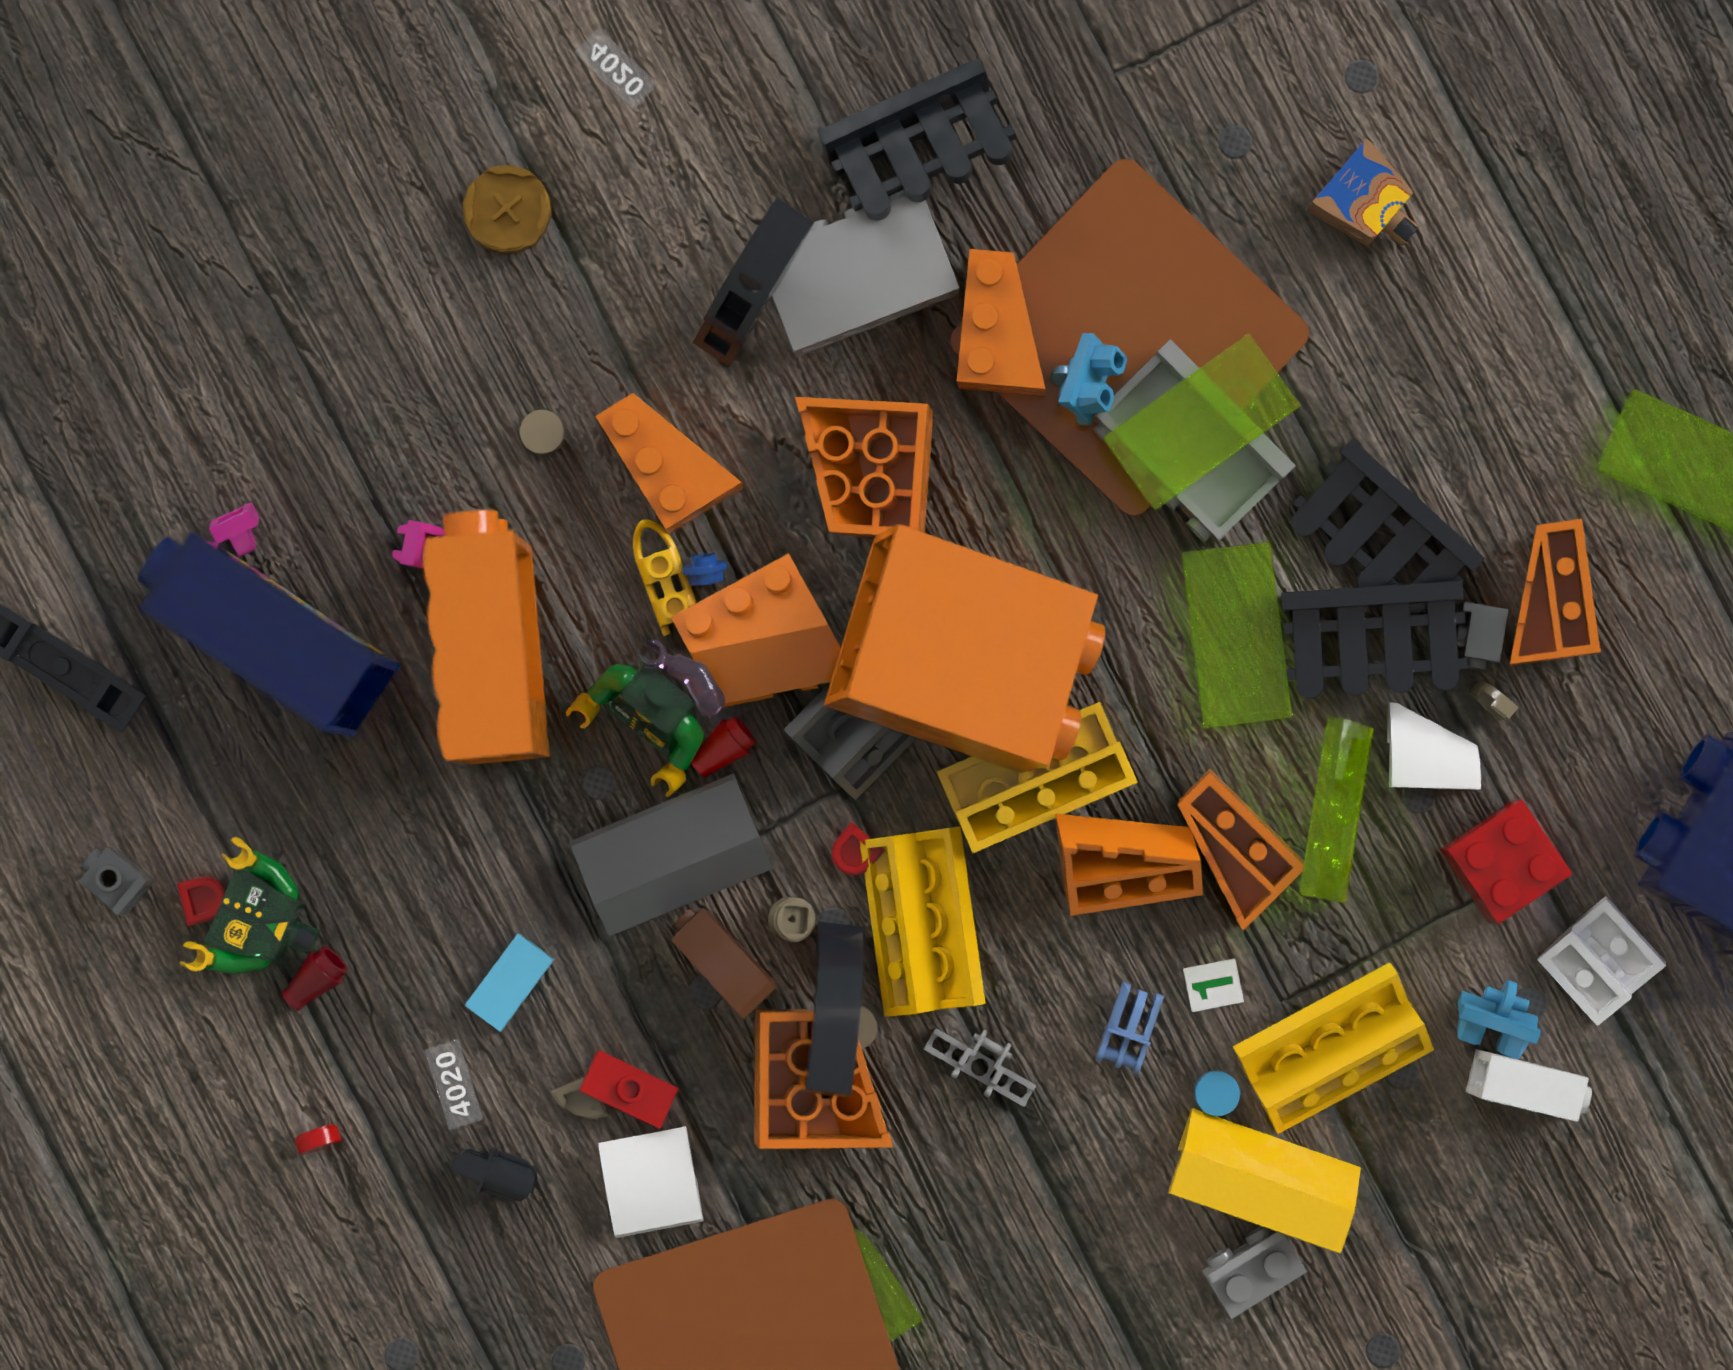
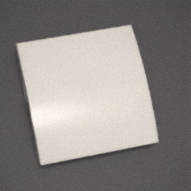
(1601, 960)
(650, 1182)

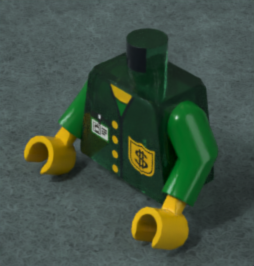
(653, 710)
(254, 918)

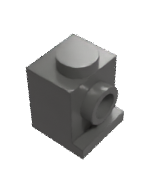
(1481, 635)
(130, 884)

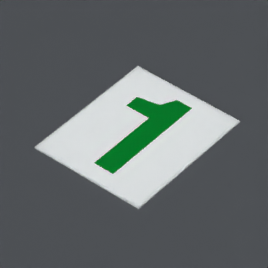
(1213, 985)

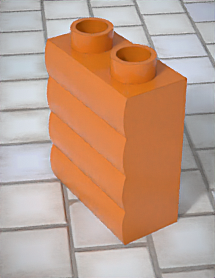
(485, 641)

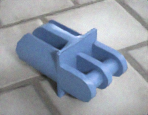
(1120, 1056)

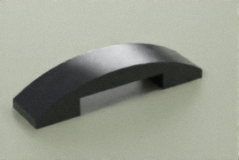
(68, 670)
(835, 1009)

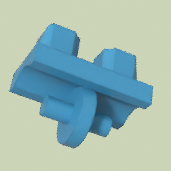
(1084, 379)
(1500, 1012)

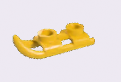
(661, 567)

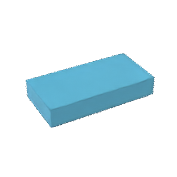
(509, 982)

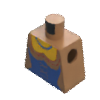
(1366, 199)

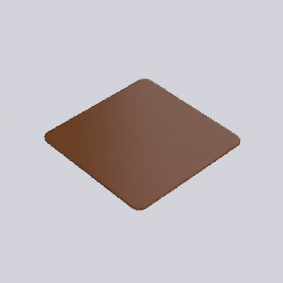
(1135, 276)
(751, 1299)

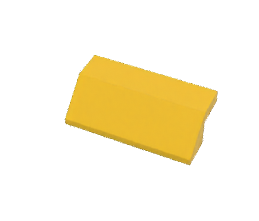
(1001, 802)
(923, 923)
(1333, 1048)
(1266, 1181)

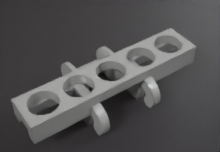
(973, 1054)

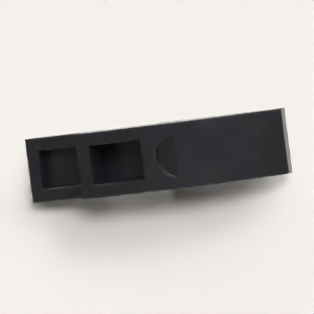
(752, 281)

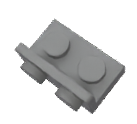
(1252, 1270)

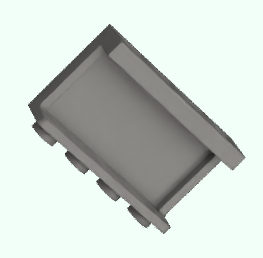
(863, 275)
(1226, 491)

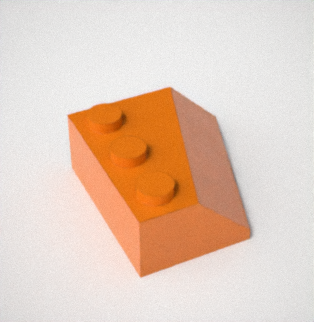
(869, 462)
(761, 635)
(797, 1119)

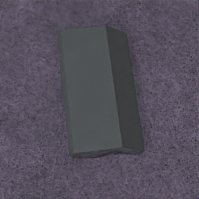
(846, 746)
(670, 855)

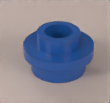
(704, 569)

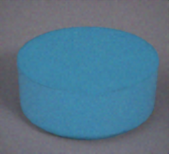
(1217, 1093)

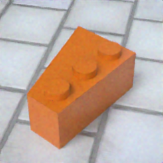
(996, 329)
(666, 464)
(1557, 598)
(1241, 849)
(1125, 863)

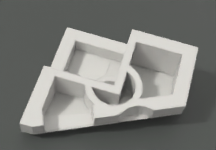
(1428, 754)

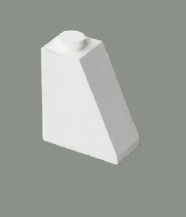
(1528, 1086)

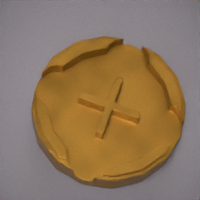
(507, 209)

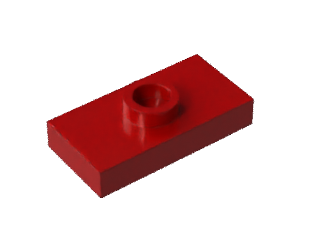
(628, 1089)

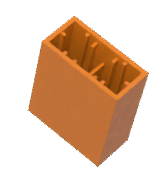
(965, 651)

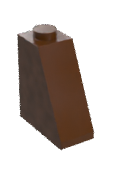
(722, 961)

